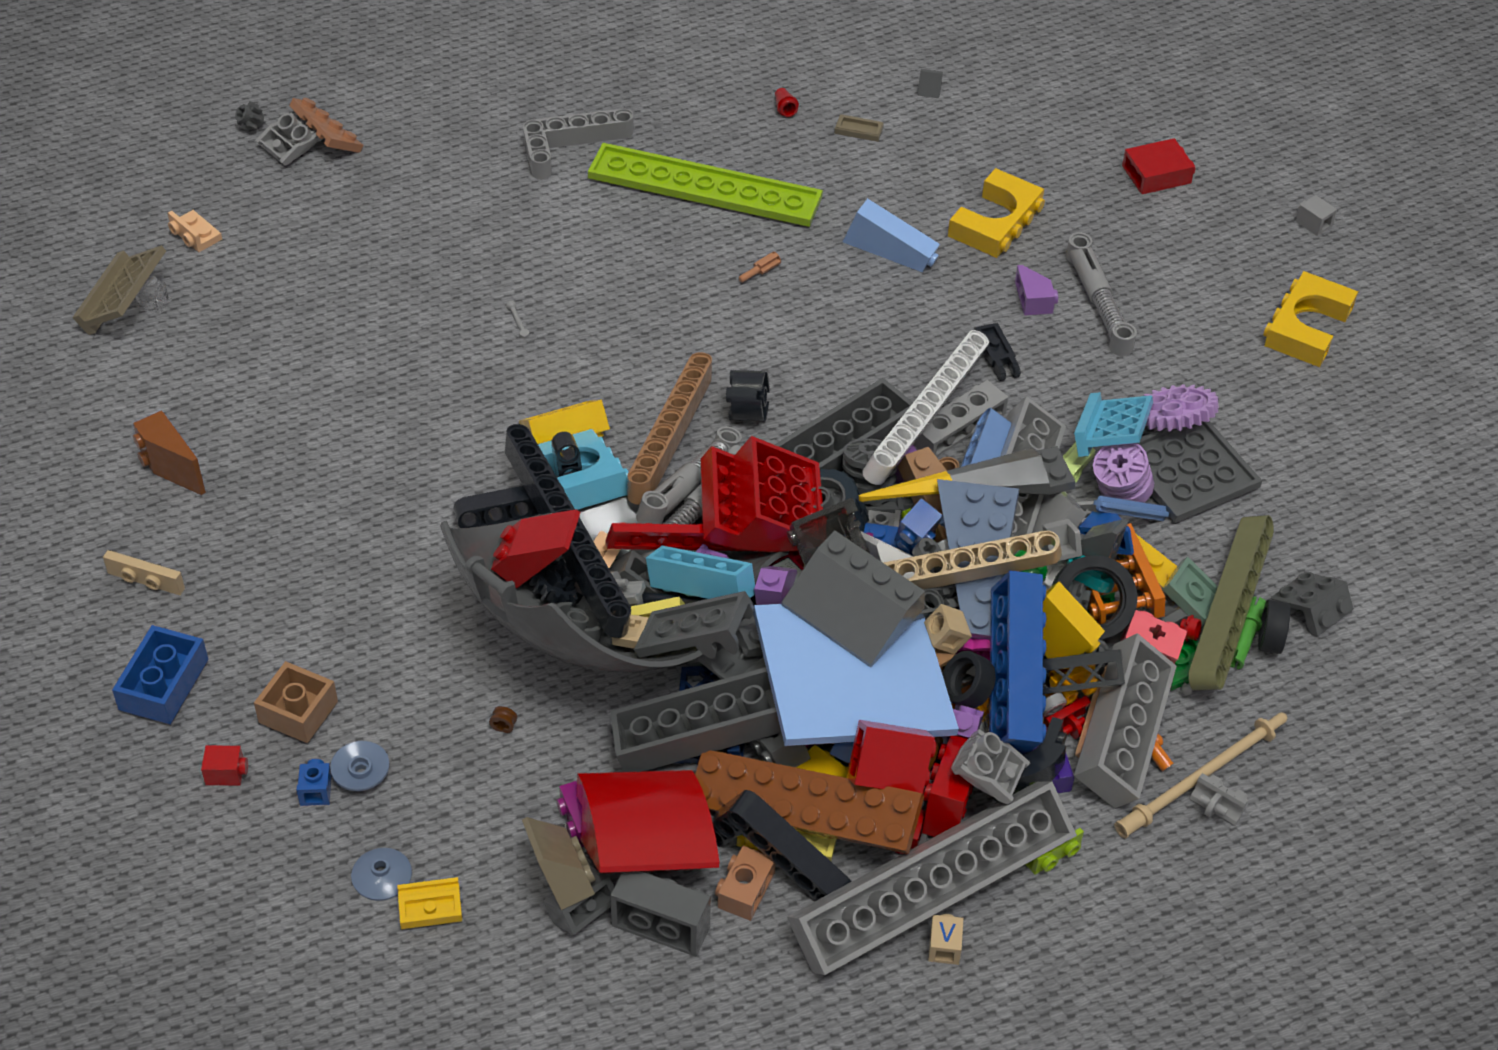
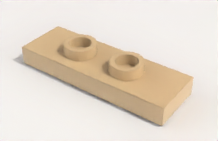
(144, 572)

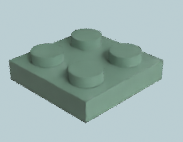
(1191, 589)

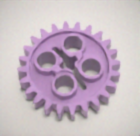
(1181, 407)

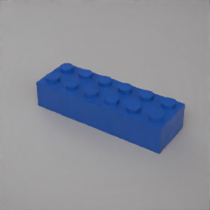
(1018, 660)

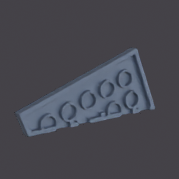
(973, 517)

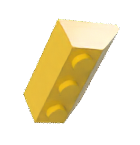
(568, 419)

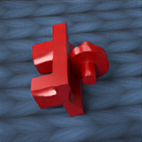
(1070, 714)

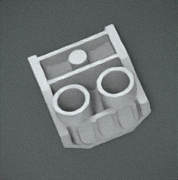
(287, 139)
(990, 765)

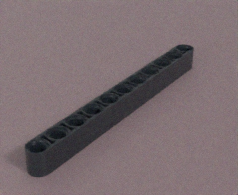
(582, 556)

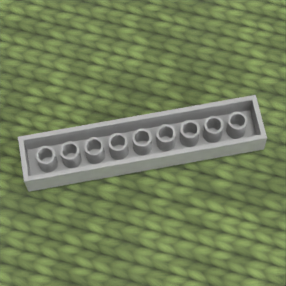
(930, 877)

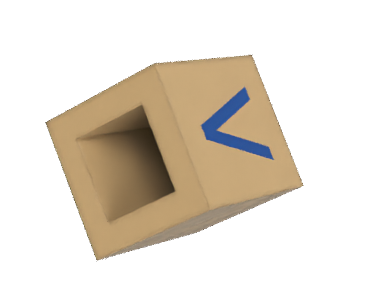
(945, 939)

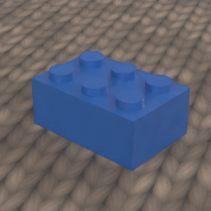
(160, 674)

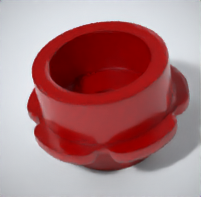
(1192, 626)

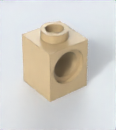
(947, 629)

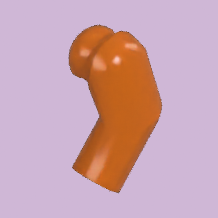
(1159, 755)

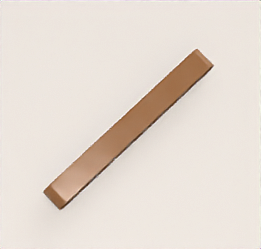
(669, 427)

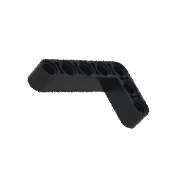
(506, 499)
(779, 841)

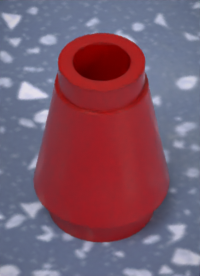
(786, 102)

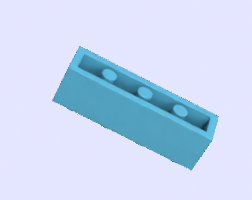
(698, 573)

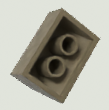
(560, 861)

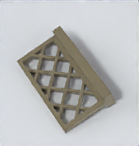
(117, 288)

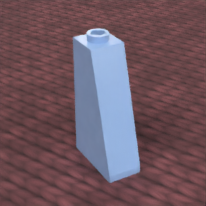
(890, 238)

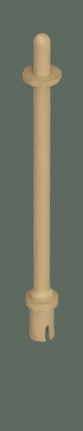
(1143, 814)

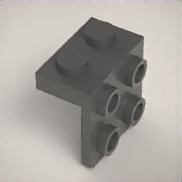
(1320, 597)

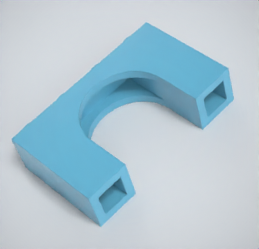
(600, 476)

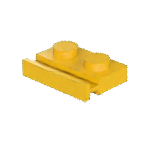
(429, 903)

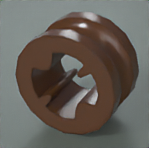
(503, 719)

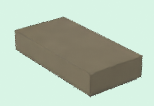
(859, 128)

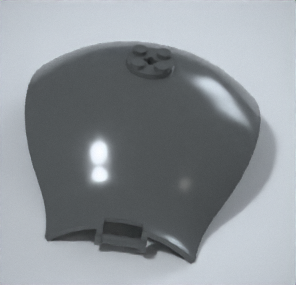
(559, 628)

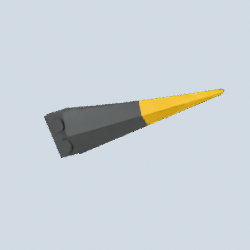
(1026, 470)

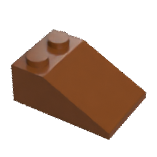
(167, 452)

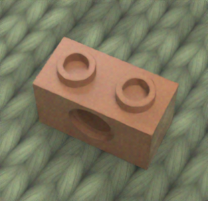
(745, 898)

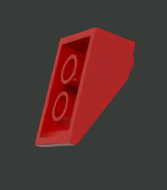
(533, 545)

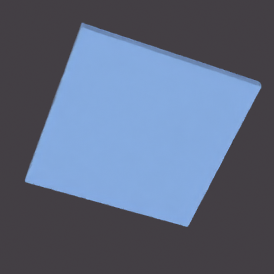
(827, 690)

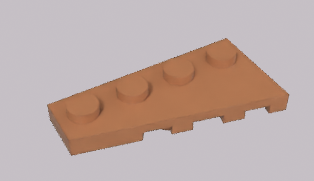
(326, 127)

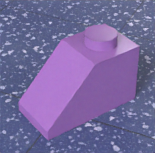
(1035, 292)
(773, 584)

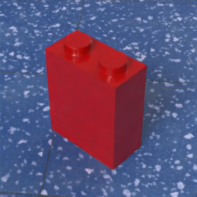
(1158, 166)
(891, 756)

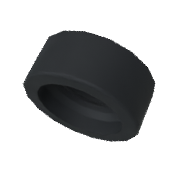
(1274, 626)
(981, 686)

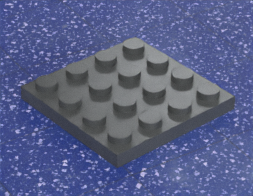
(1195, 470)

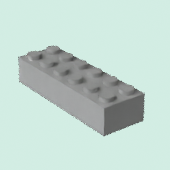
(1126, 723)

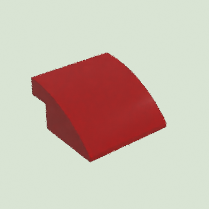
(757, 495)
(646, 821)

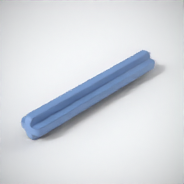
(1131, 508)

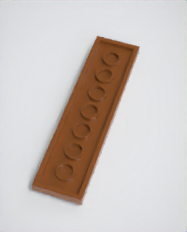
(815, 800)

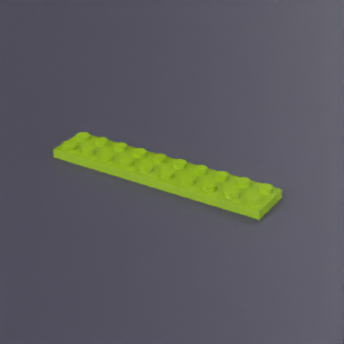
(706, 184)

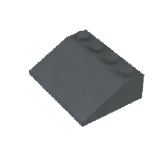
(854, 598)

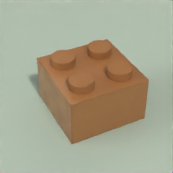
(296, 702)

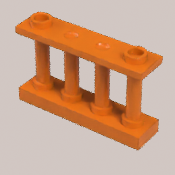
(1144, 579)

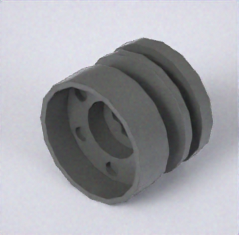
(855, 458)

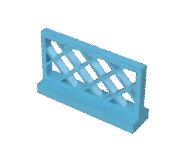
(1111, 422)

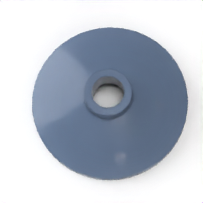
(359, 756)
(381, 884)

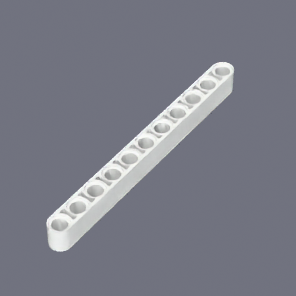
(924, 408)

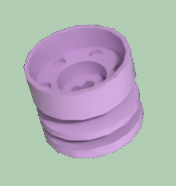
(1124, 472)

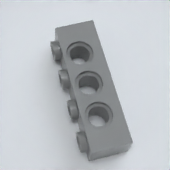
(960, 417)

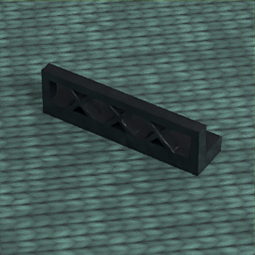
(1084, 660)

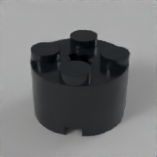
(748, 395)

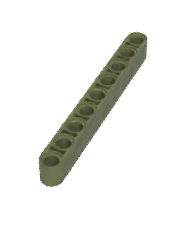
(1231, 603)

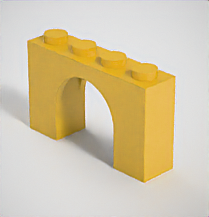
(996, 234)
(1308, 294)

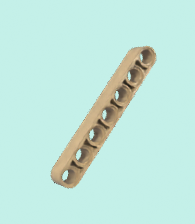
(976, 555)

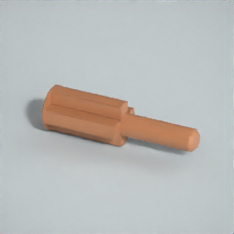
(762, 266)

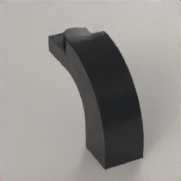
(1047, 758)

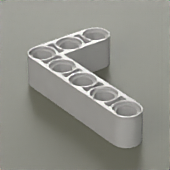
(572, 130)

